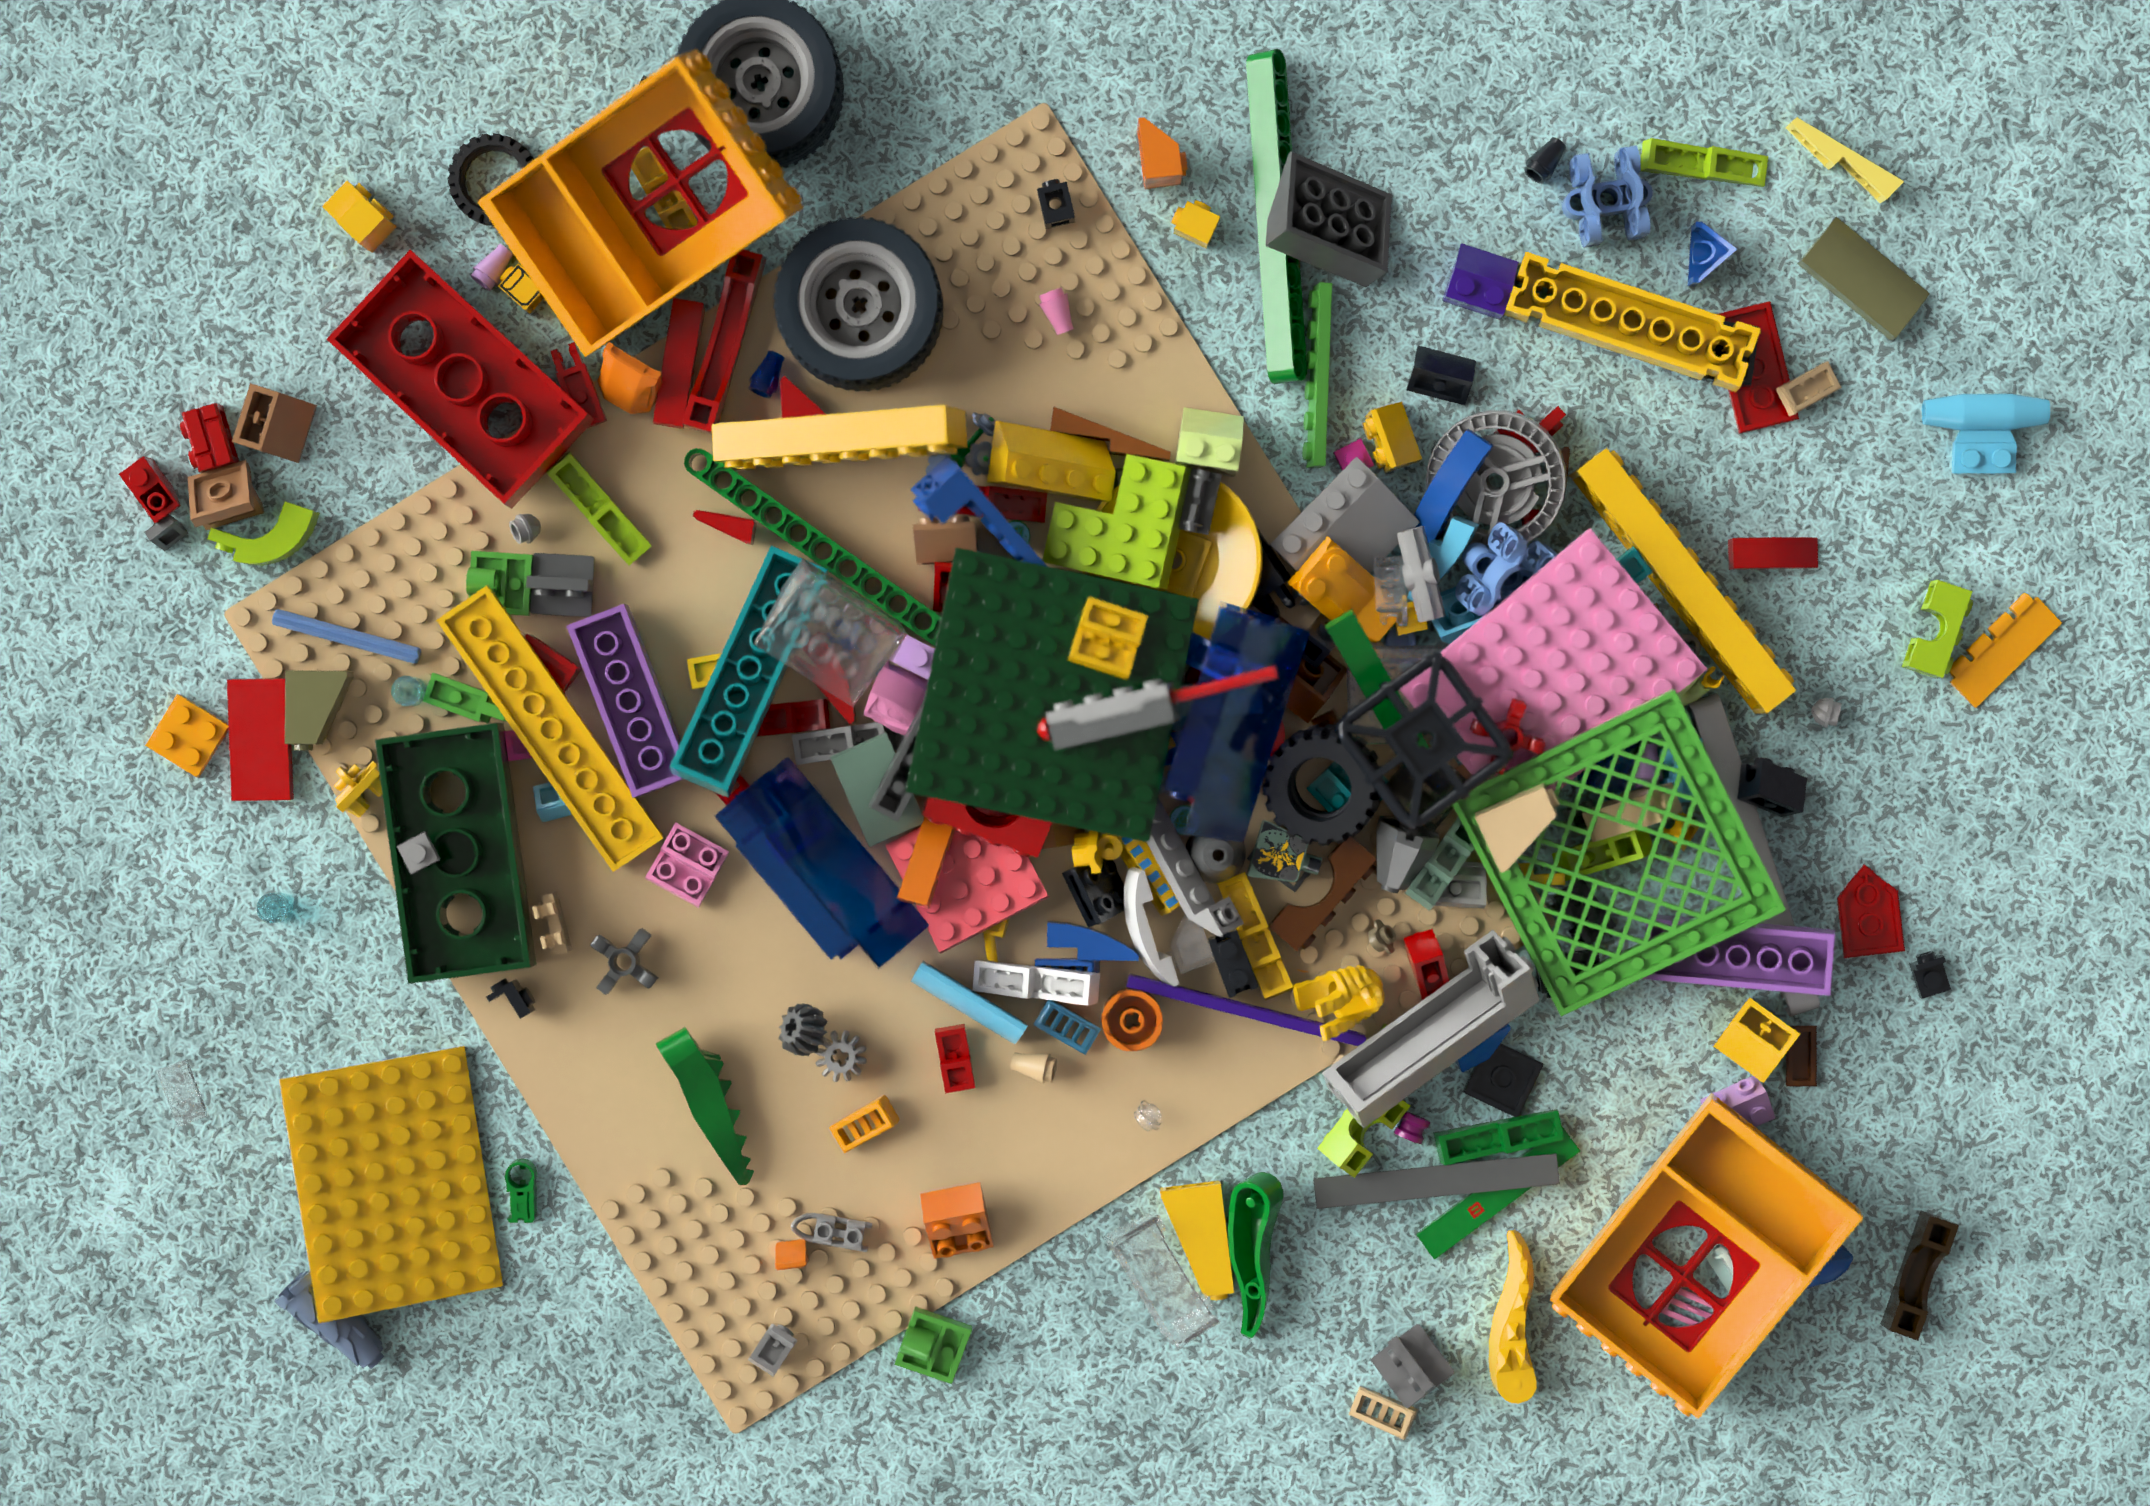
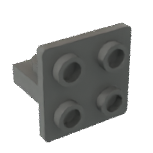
(561, 584)

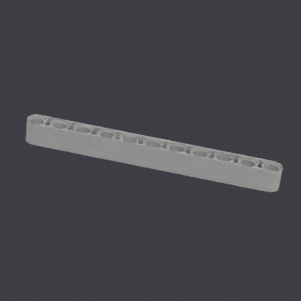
(1713, 727)

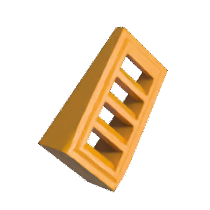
(886, 1111)

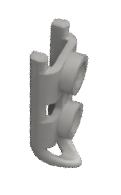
(825, 1231)

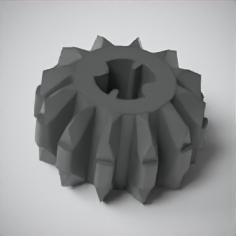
(802, 1029)

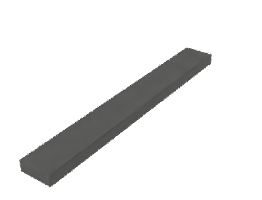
(1436, 1181)

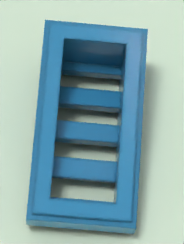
(1040, 1023)

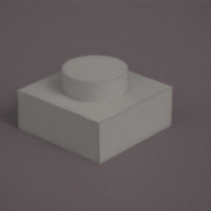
(418, 852)

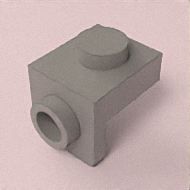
(773, 1349)

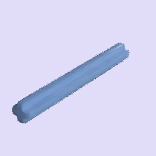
(346, 636)

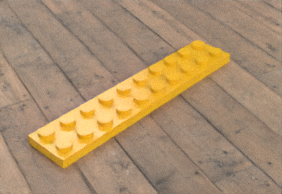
(550, 728)

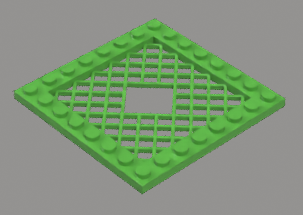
(1755, 905)

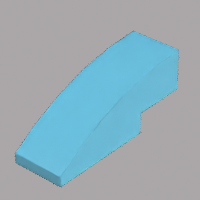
(1454, 543)

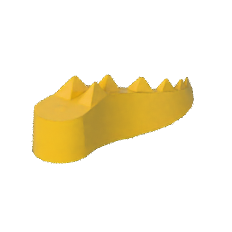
(1509, 1354)

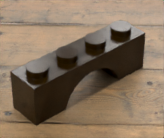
(1927, 1248)

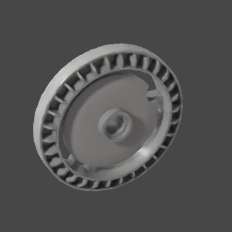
(1517, 467)

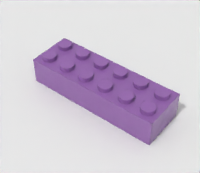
(628, 697)
(1758, 958)

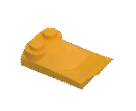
(1340, 584)

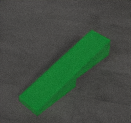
(1498, 1136)

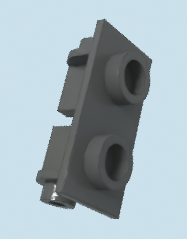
(1200, 501)

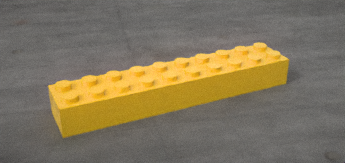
(1683, 582)

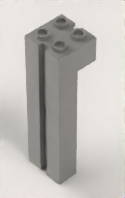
(1435, 1031)

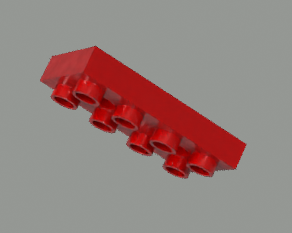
(460, 379)

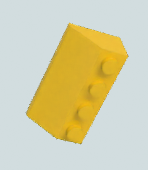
(1051, 462)

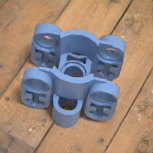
(1633, 209)
(1503, 568)

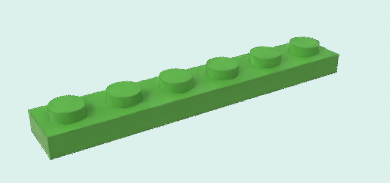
(1317, 388)

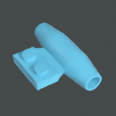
(1985, 427)

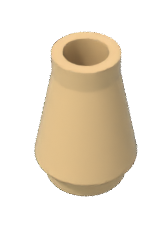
(1036, 1066)

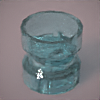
(413, 692)
(281, 907)

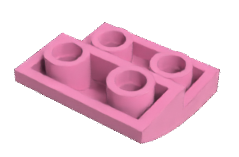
(687, 865)

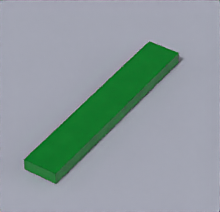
(1364, 665)

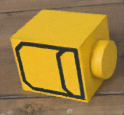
(520, 288)

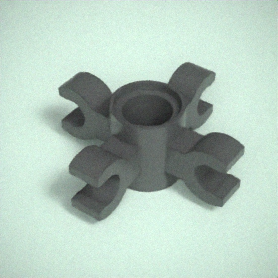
(606, 948)

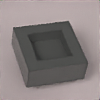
(166, 532)

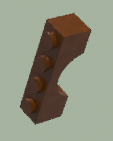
(1297, 923)

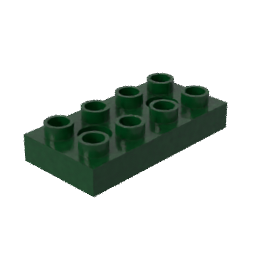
(475, 848)

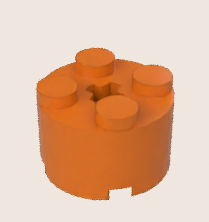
(1133, 1036)

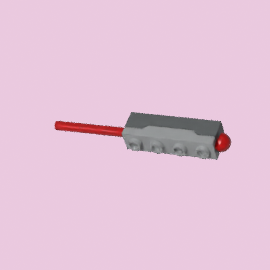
(1132, 710)

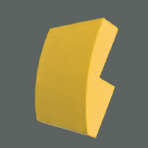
(1107, 638)

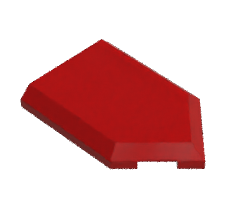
(1869, 916)

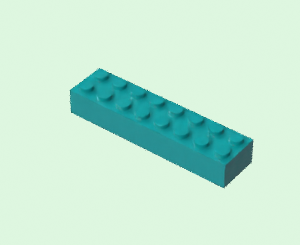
(738, 689)

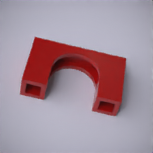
(1014, 831)

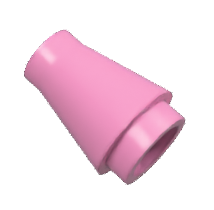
(1056, 308)

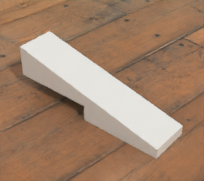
(1036, 982)

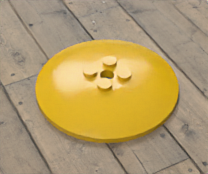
(1214, 565)

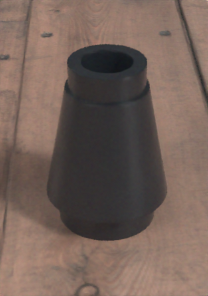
(1544, 161)

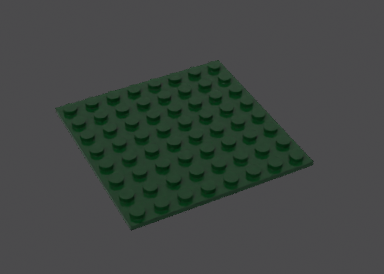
(1007, 665)

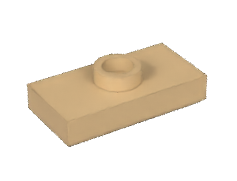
(1808, 388)

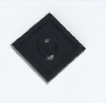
(1504, 1080)

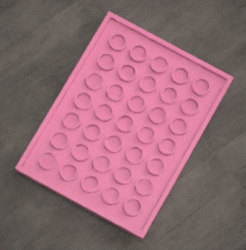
(1571, 646)

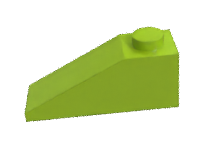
(1608, 852)

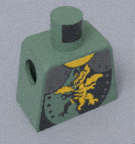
(1280, 856)

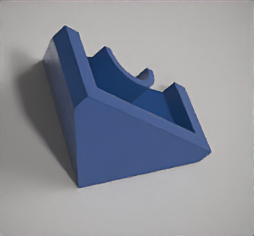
(1706, 252)

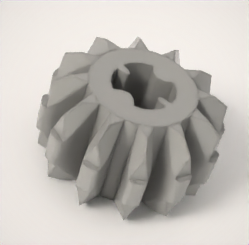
(836, 1065)

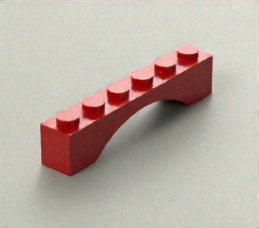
(727, 336)

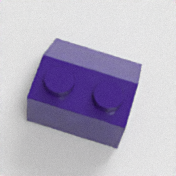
(1481, 281)

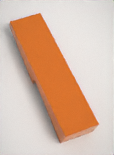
(926, 863)

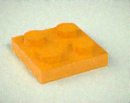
(188, 735)

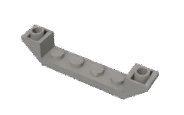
(1185, 878)

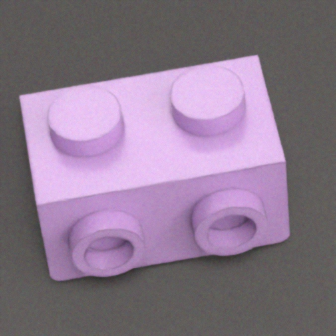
(1748, 1100)

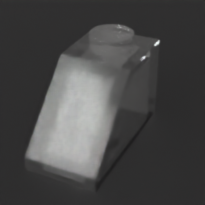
(1189, 946)

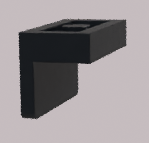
(1441, 375)

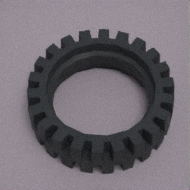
(467, 155)

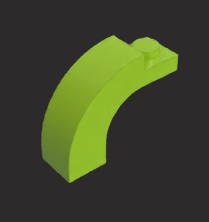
(283, 541)

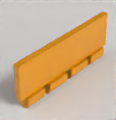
(1999, 657)

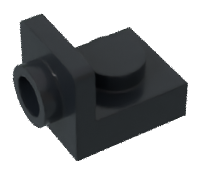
(1929, 974)

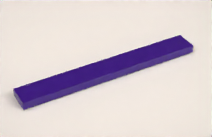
(1238, 1008)

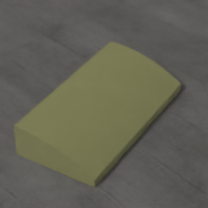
(1863, 279)

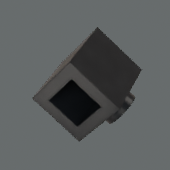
(1318, 643)

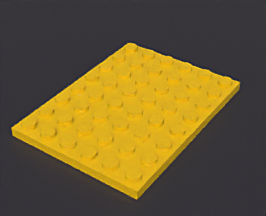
(390, 1183)

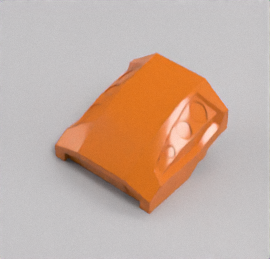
(628, 381)

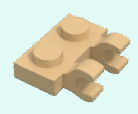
(557, 936)

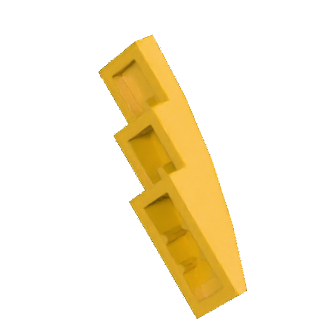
(672, 208)
(1257, 937)

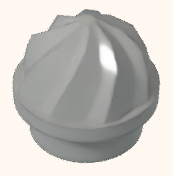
(525, 528)
(1826, 712)

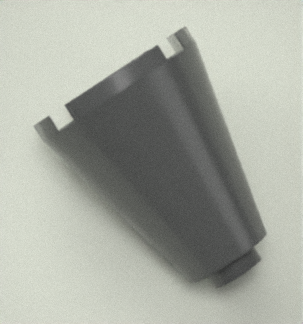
(1215, 871)

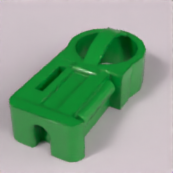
(522, 1196)

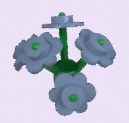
(975, 454)

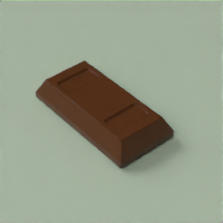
(1802, 1058)

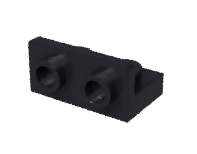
(1575, 908)

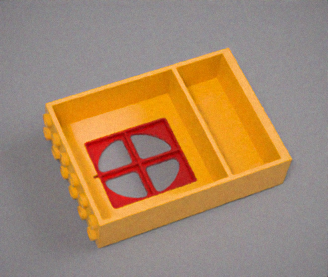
(591, 240)
(1746, 1196)

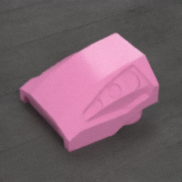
(895, 698)

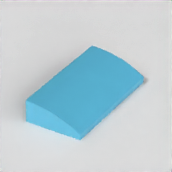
(969, 1002)

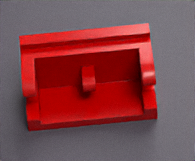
(560, 667)

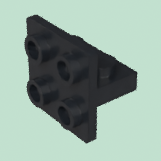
(1096, 894)

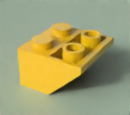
(1392, 437)
(1756, 1040)

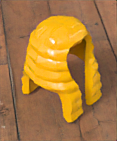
(1347, 993)

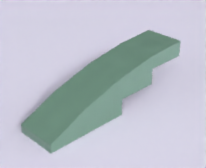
(1442, 866)

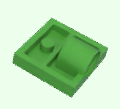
(506, 577)
(933, 1345)

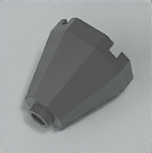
(1401, 852)

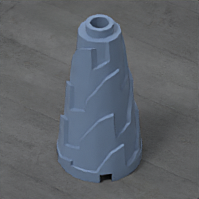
(348, 1334)

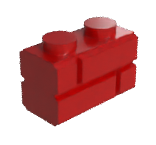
(209, 437)

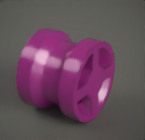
(1412, 1127)

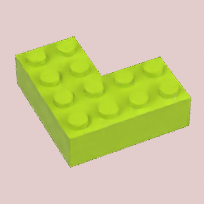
(1136, 539)

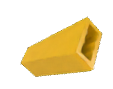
(1201, 1228)

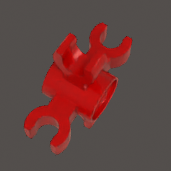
(1512, 722)

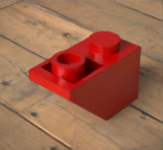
(151, 488)

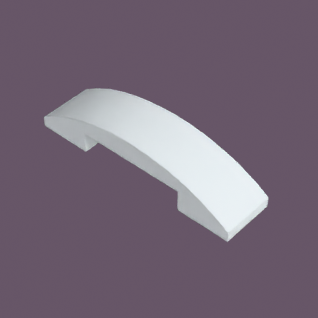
(1135, 894)

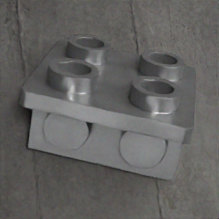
(1412, 1365)

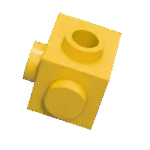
(1195, 223)

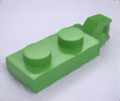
(461, 699)

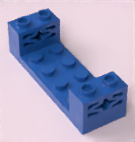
(949, 489)

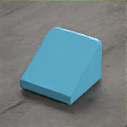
(549, 803)

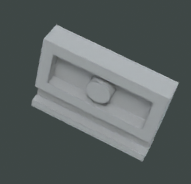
(1467, 888)

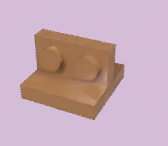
(223, 496)

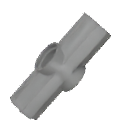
(1421, 574)

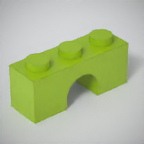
(1949, 606)
(1345, 1141)

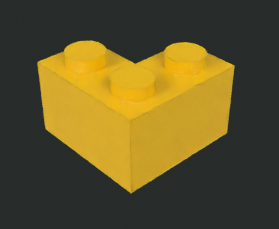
(362, 219)

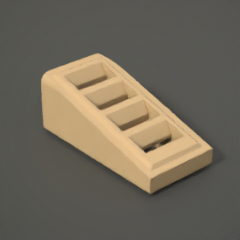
(1401, 1432)

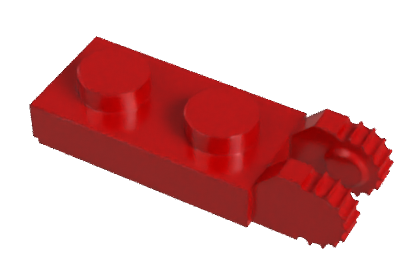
(579, 384)

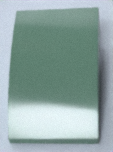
(860, 774)

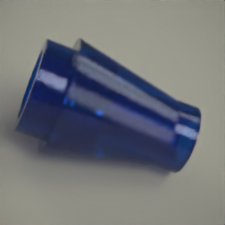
(766, 377)

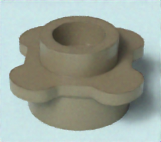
(1382, 937)

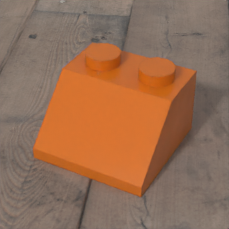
(1160, 157)

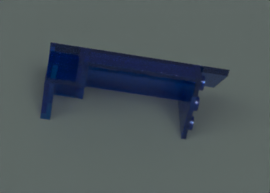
(1234, 731)
(819, 866)

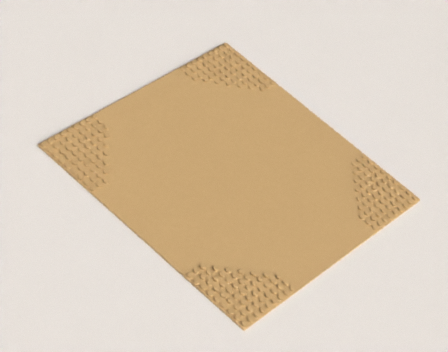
(742, 956)

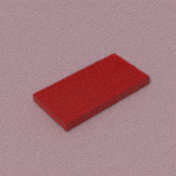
(1760, 403)
(258, 753)

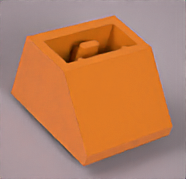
(956, 1220)

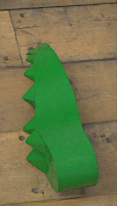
(705, 1094)
(1250, 1230)

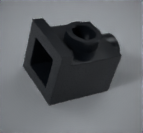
(1055, 190)

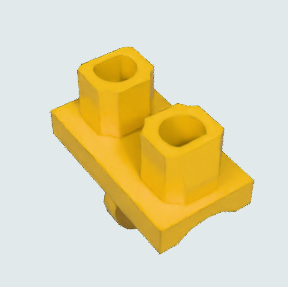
(350, 797)
(1092, 849)

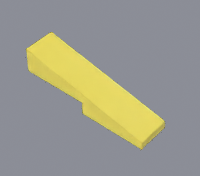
(1830, 152)

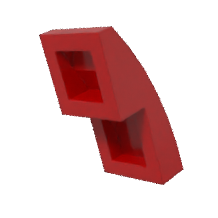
(955, 1058)

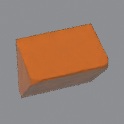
(791, 1254)

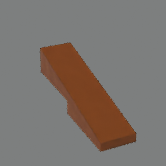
(1119, 443)

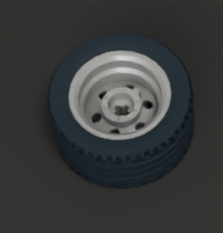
(796, 41)
(823, 263)

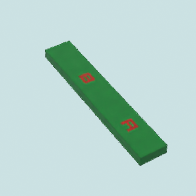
(1481, 1206)

